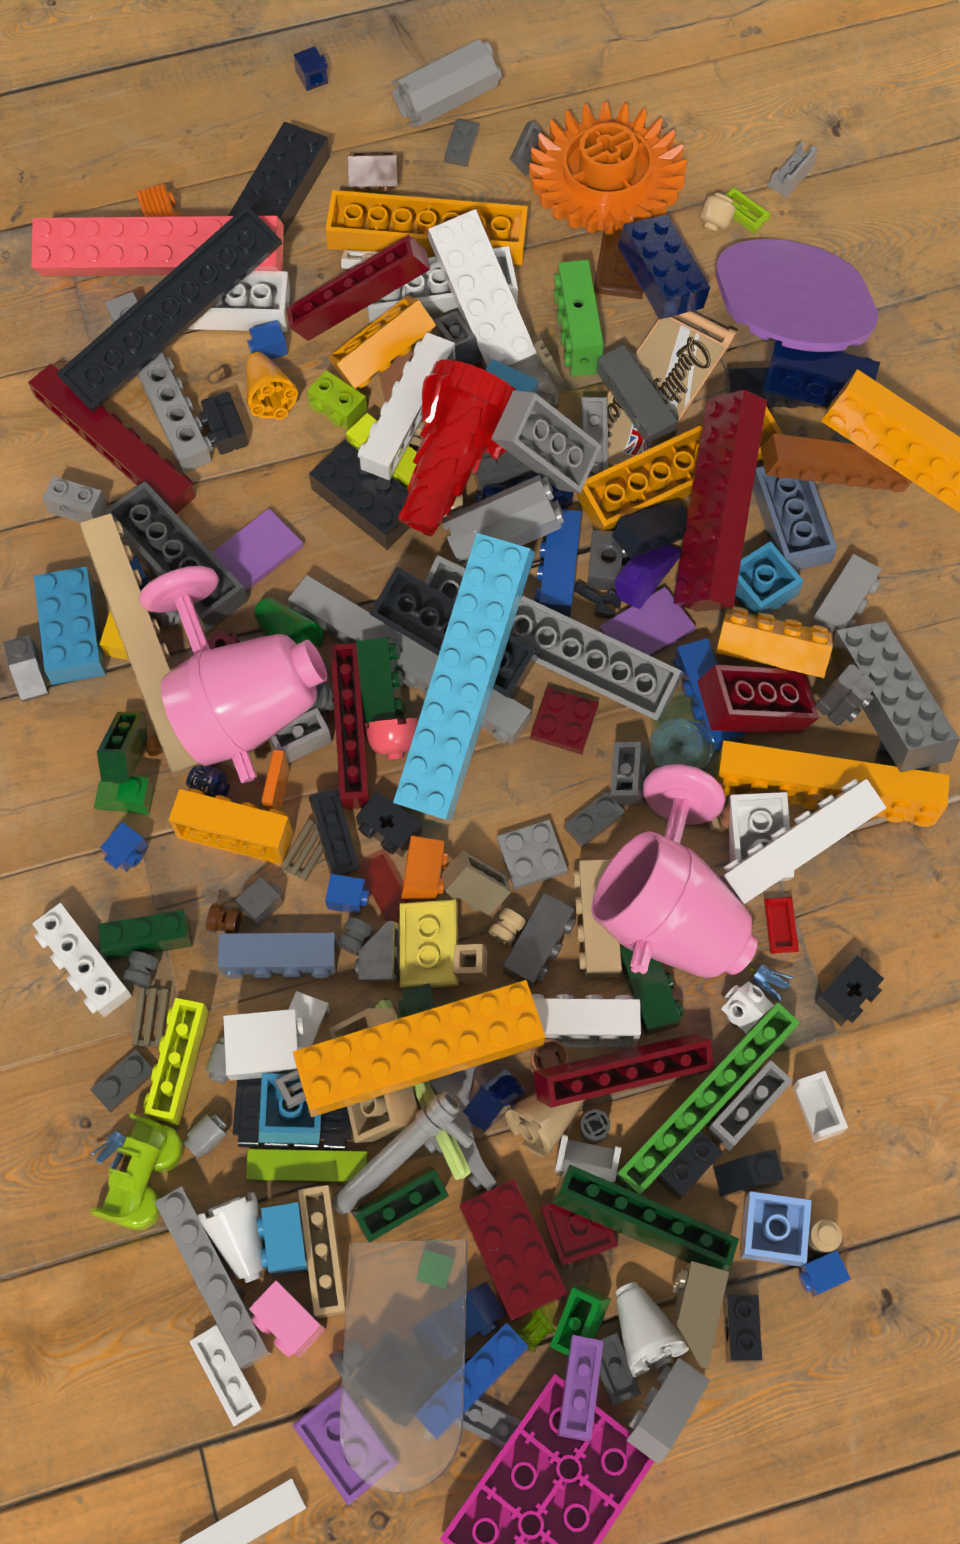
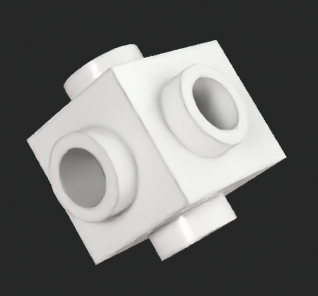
(746, 1006)

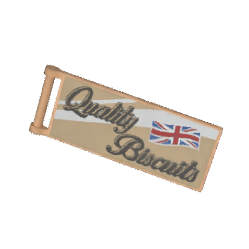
(678, 366)

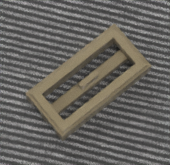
(548, 362)
(286, 865)
(152, 993)

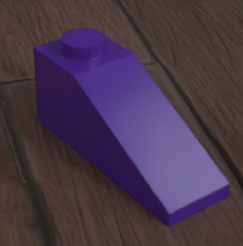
(644, 574)

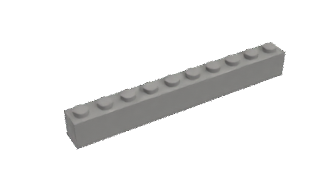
(351, 623)

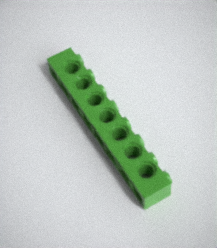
(707, 1100)

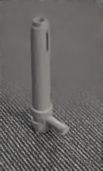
(428, 1123)

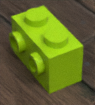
(336, 400)

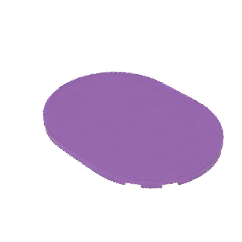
(796, 295)

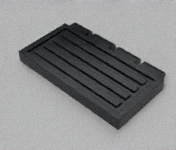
(334, 1125)

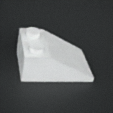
(754, 820)

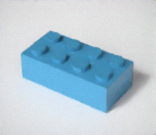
(69, 625)

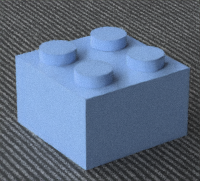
(775, 1229)

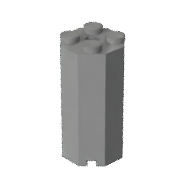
(446, 82)
(511, 515)

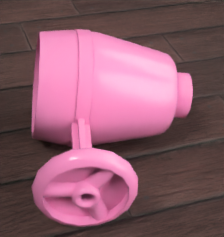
(234, 694)
(665, 896)

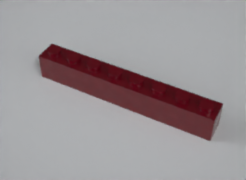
(113, 440)

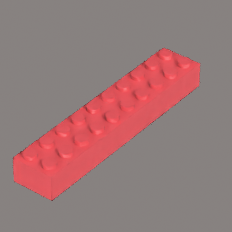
(128, 244)

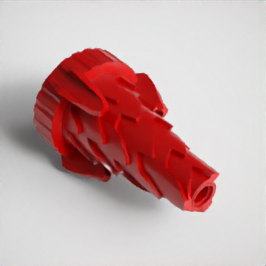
(460, 418)

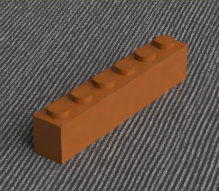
(828, 463)

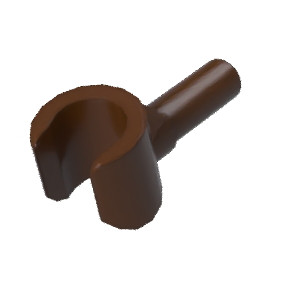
(153, 746)

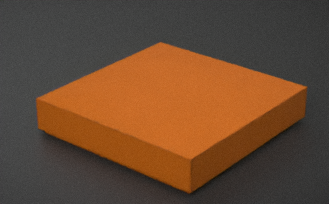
(276, 781)

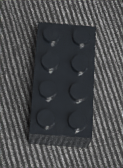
(360, 495)

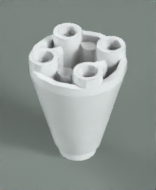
(646, 1331)

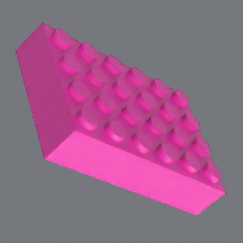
(550, 1484)

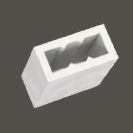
(261, 1043)

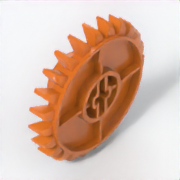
(607, 170)

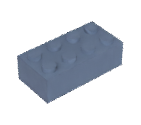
(794, 520)

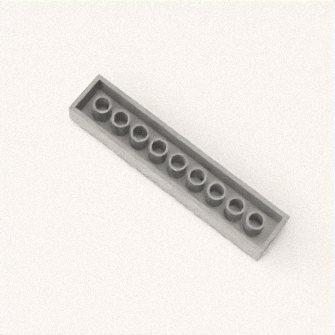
(581, 651)

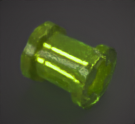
(535, 1331)

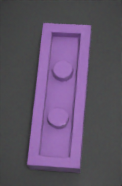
(580, 1388)

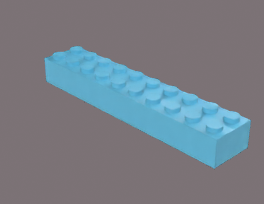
(464, 676)

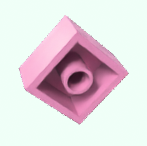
(287, 1319)

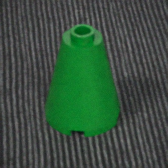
(280, 619)

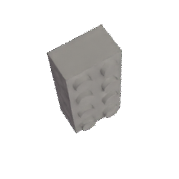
(546, 441)

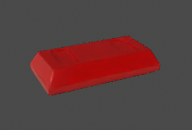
(781, 925)

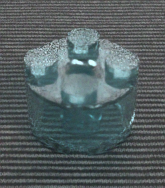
(669, 739)

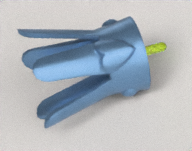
(766, 974)
(114, 1140)

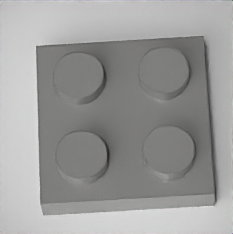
(532, 854)

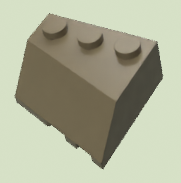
(698, 1306)

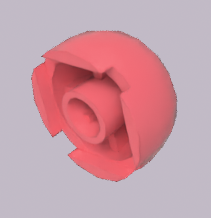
(391, 736)

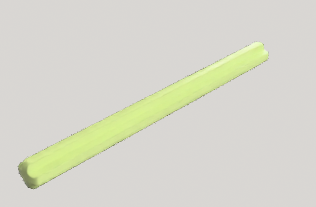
(447, 1143)

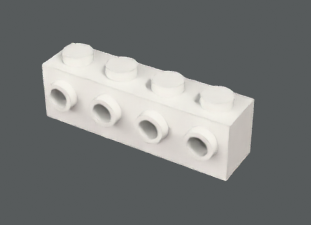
(82, 961)

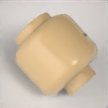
(717, 212)

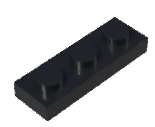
(333, 832)

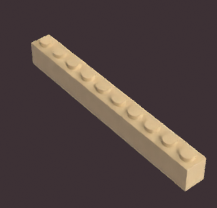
(136, 630)

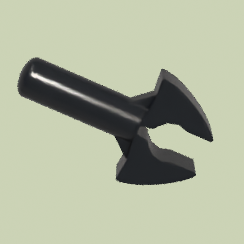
(599, 600)

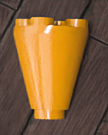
(268, 388)

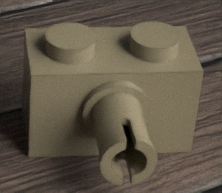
(475, 883)

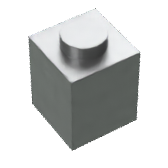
(260, 900)

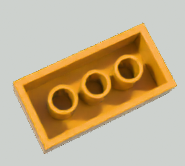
(382, 342)
(775, 642)
(231, 826)

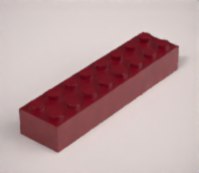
(720, 501)

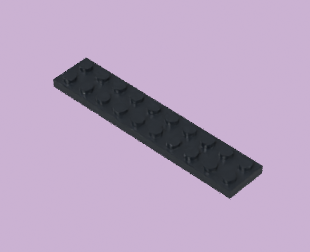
(169, 308)

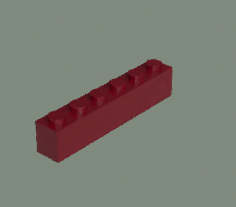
(358, 288)
(349, 727)
(623, 1070)

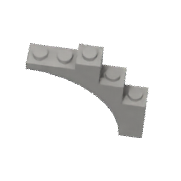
(460, 1087)

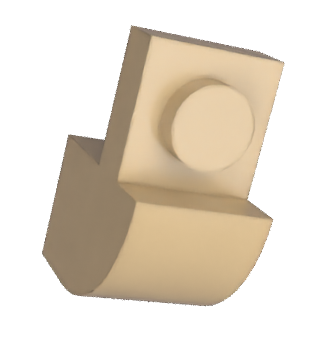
(470, 963)

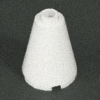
(236, 1236)

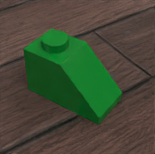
(125, 797)
(580, 1317)

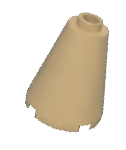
(540, 1123)

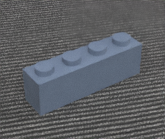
(277, 954)

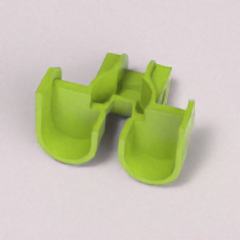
(130, 1198)

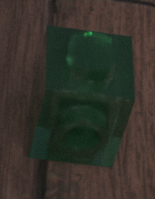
(416, 1000)

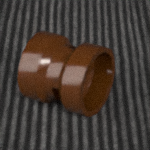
(223, 919)

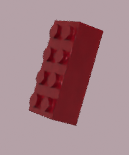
(757, 699)
(512, 1250)

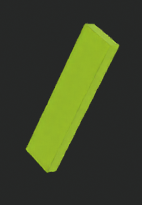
(304, 1165)

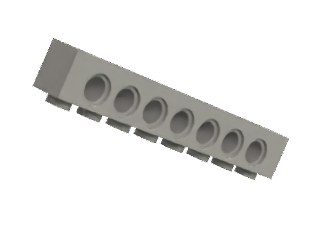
(189, 453)

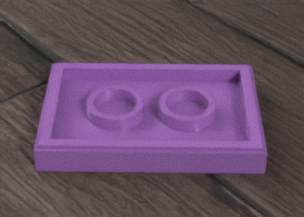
(258, 549)
(652, 626)
(321, 1435)

